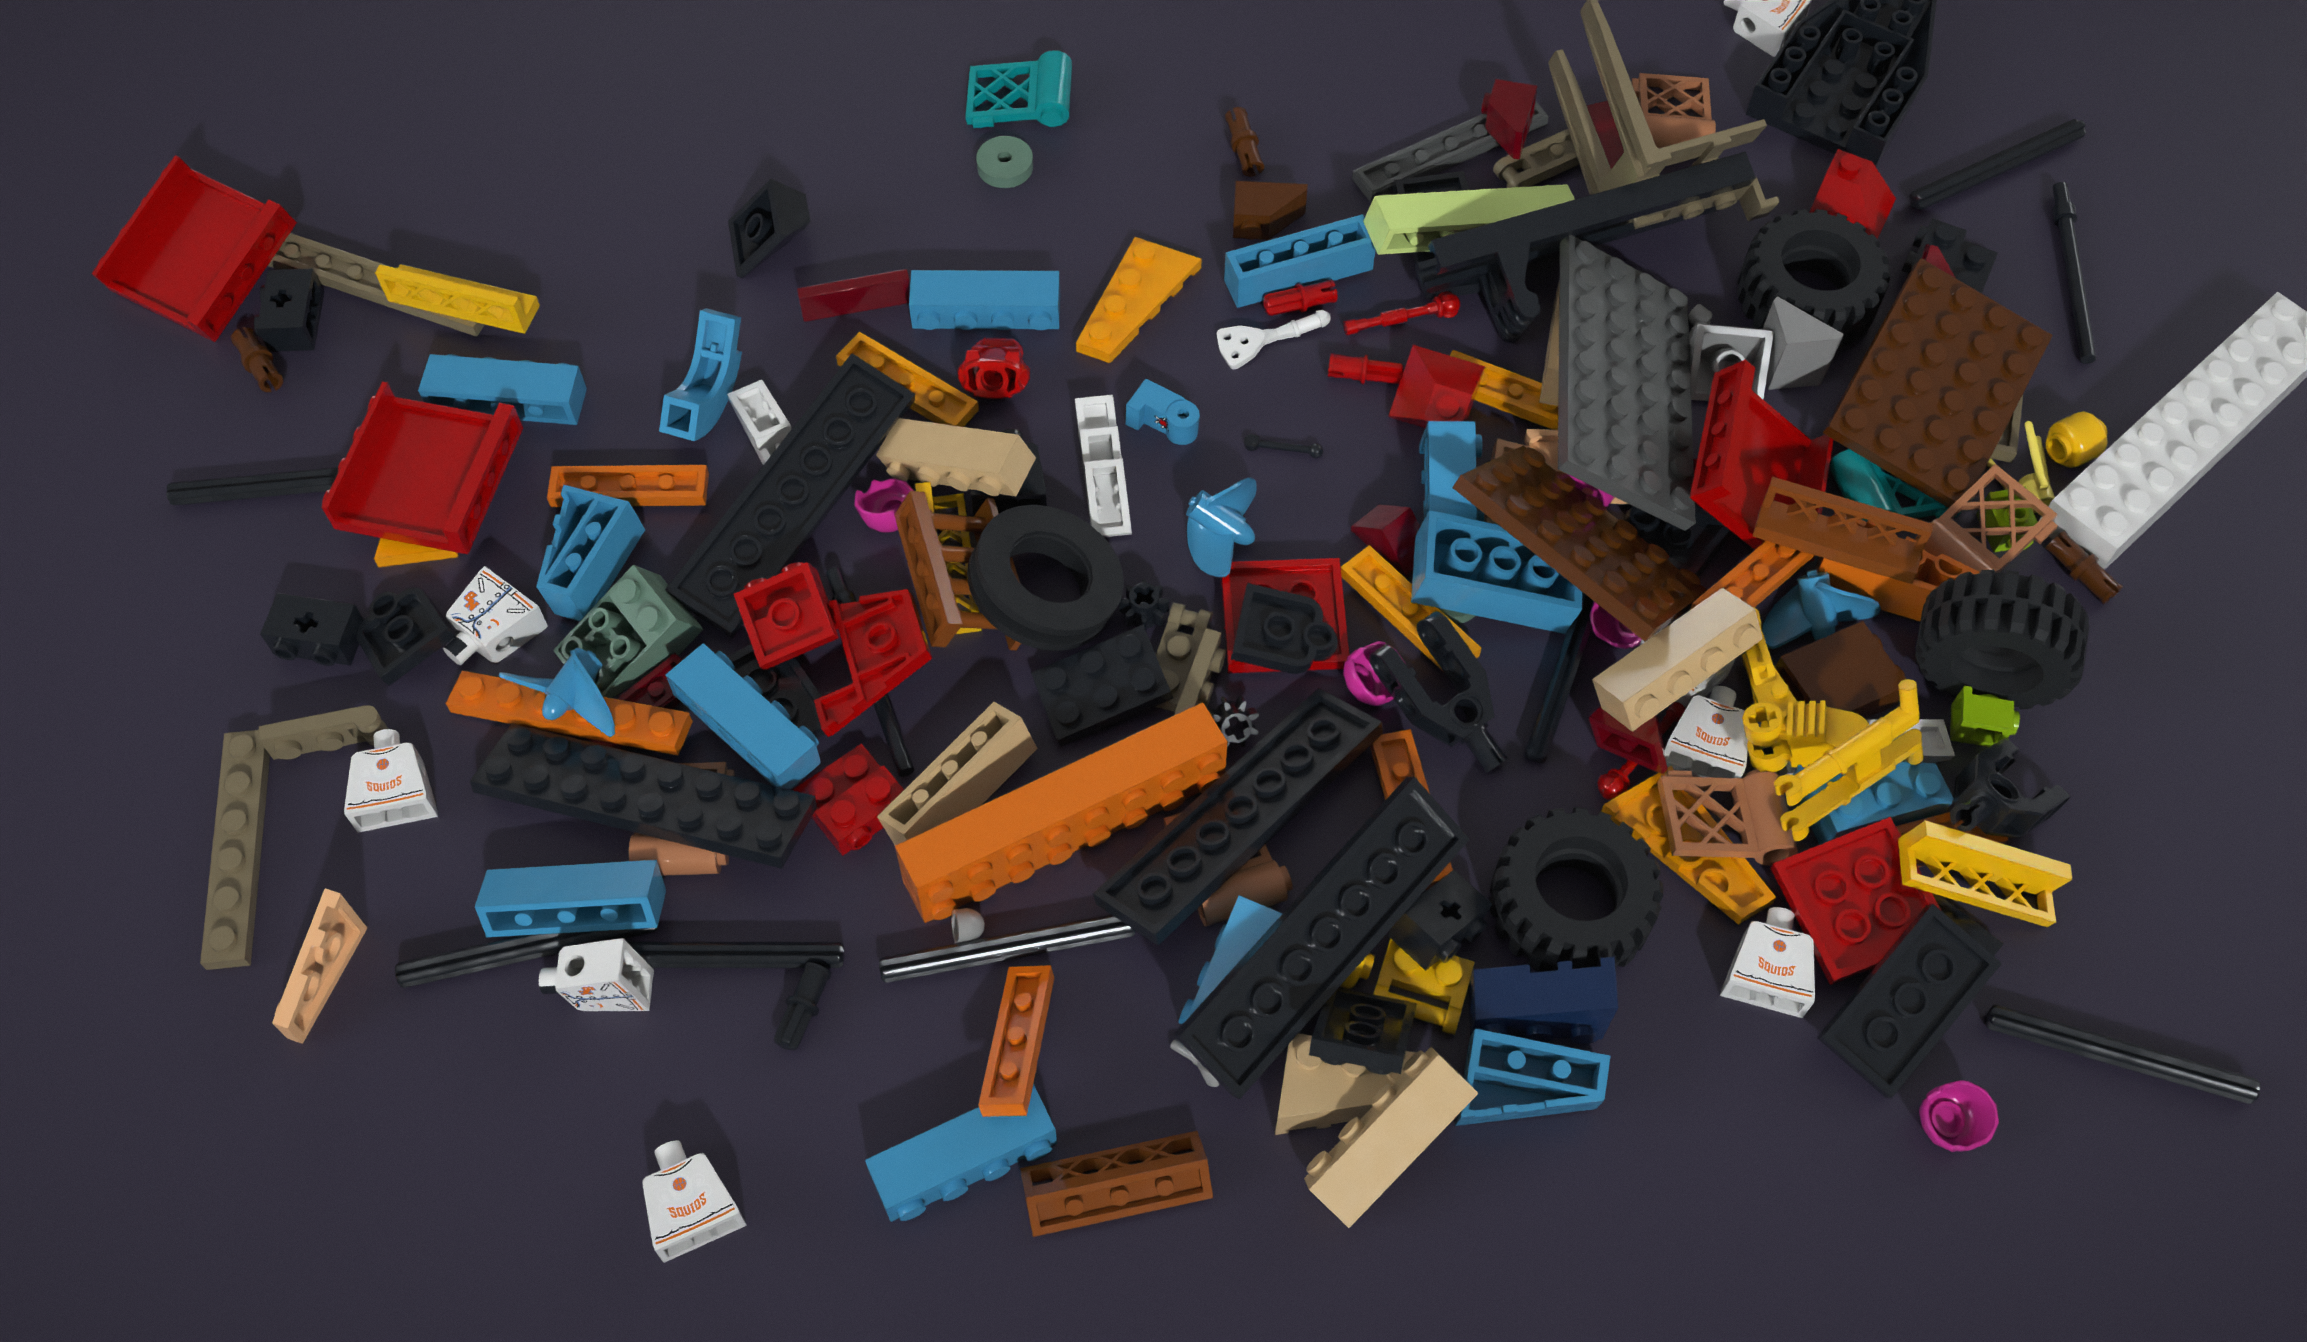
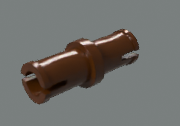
(1244, 141)
(257, 359)
(2084, 567)

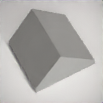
(1722, 346)
(1800, 347)

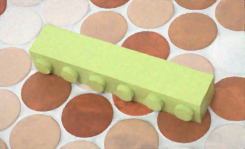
(1412, 220)

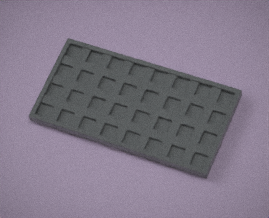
(1624, 383)

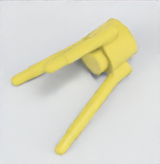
(2037, 482)

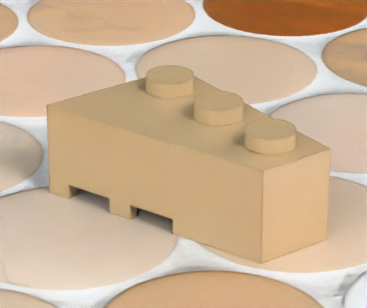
(1323, 1092)

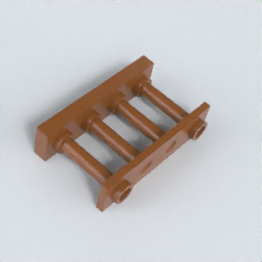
(928, 568)

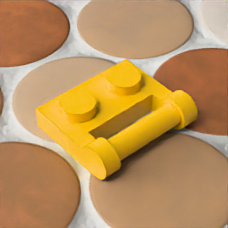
(1441, 981)

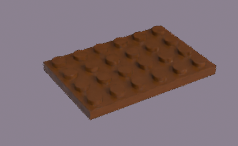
(1938, 384)
(1582, 540)

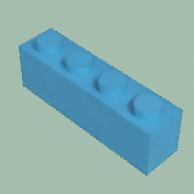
(1301, 257)
(984, 299)
(479, 384)
(744, 718)
(571, 898)
(957, 1155)

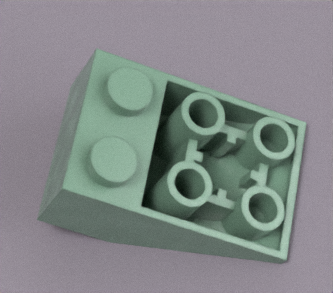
(631, 630)

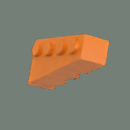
(1893, 594)

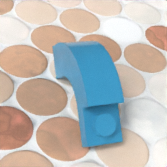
(702, 396)

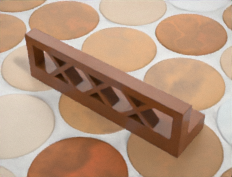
(1839, 535)
(1117, 1187)

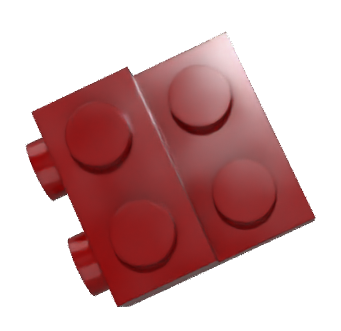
(786, 614)
(850, 798)

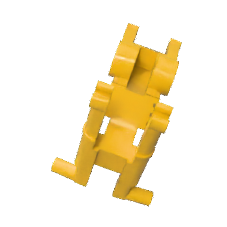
(1822, 741)

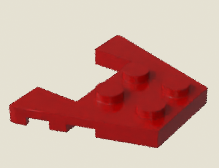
(882, 649)

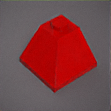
(1857, 191)
(1435, 388)

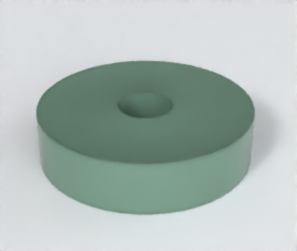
(992, 164)

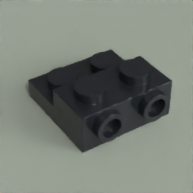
(1966, 260)

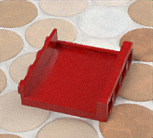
(194, 249)
(1747, 446)
(422, 472)

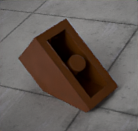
(1266, 208)

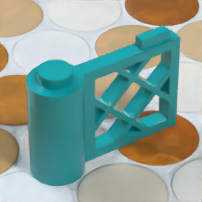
(1047, 95)
(1868, 484)

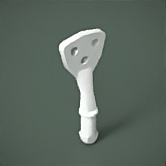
(1258, 338)

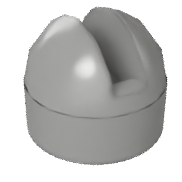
(966, 925)

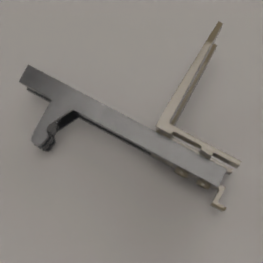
(1620, 201)

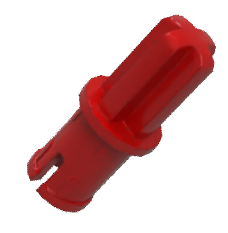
(1300, 298)
(1364, 369)

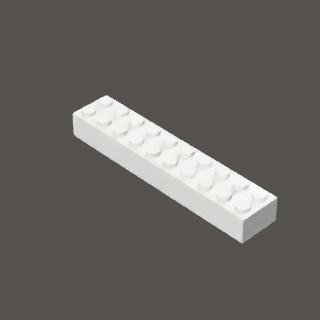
(2185, 432)

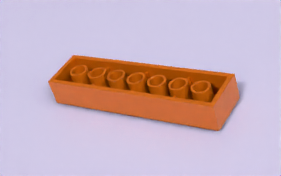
(1062, 813)

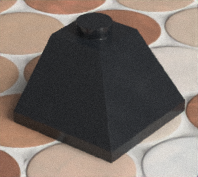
(766, 225)

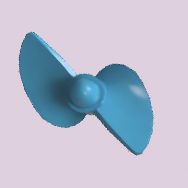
(1218, 523)
(1816, 608)
(571, 690)

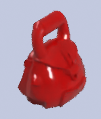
(994, 369)

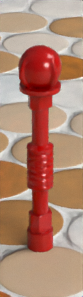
(1444, 305)
(1617, 781)

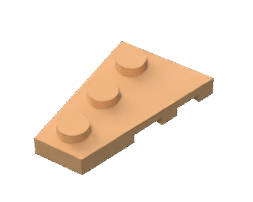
(321, 961)

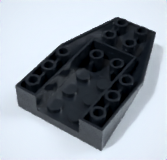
(1848, 74)

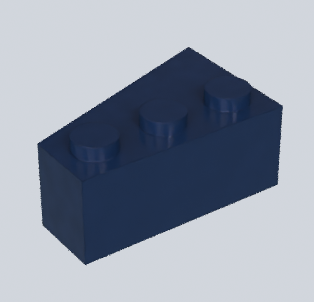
(1545, 1003)

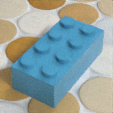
(1489, 574)

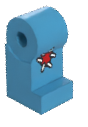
(1163, 412)

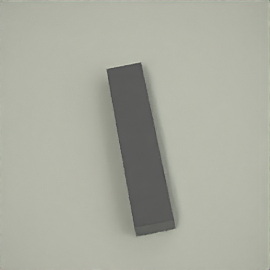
(1432, 155)

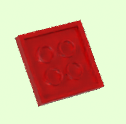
(1305, 577)
(1851, 898)

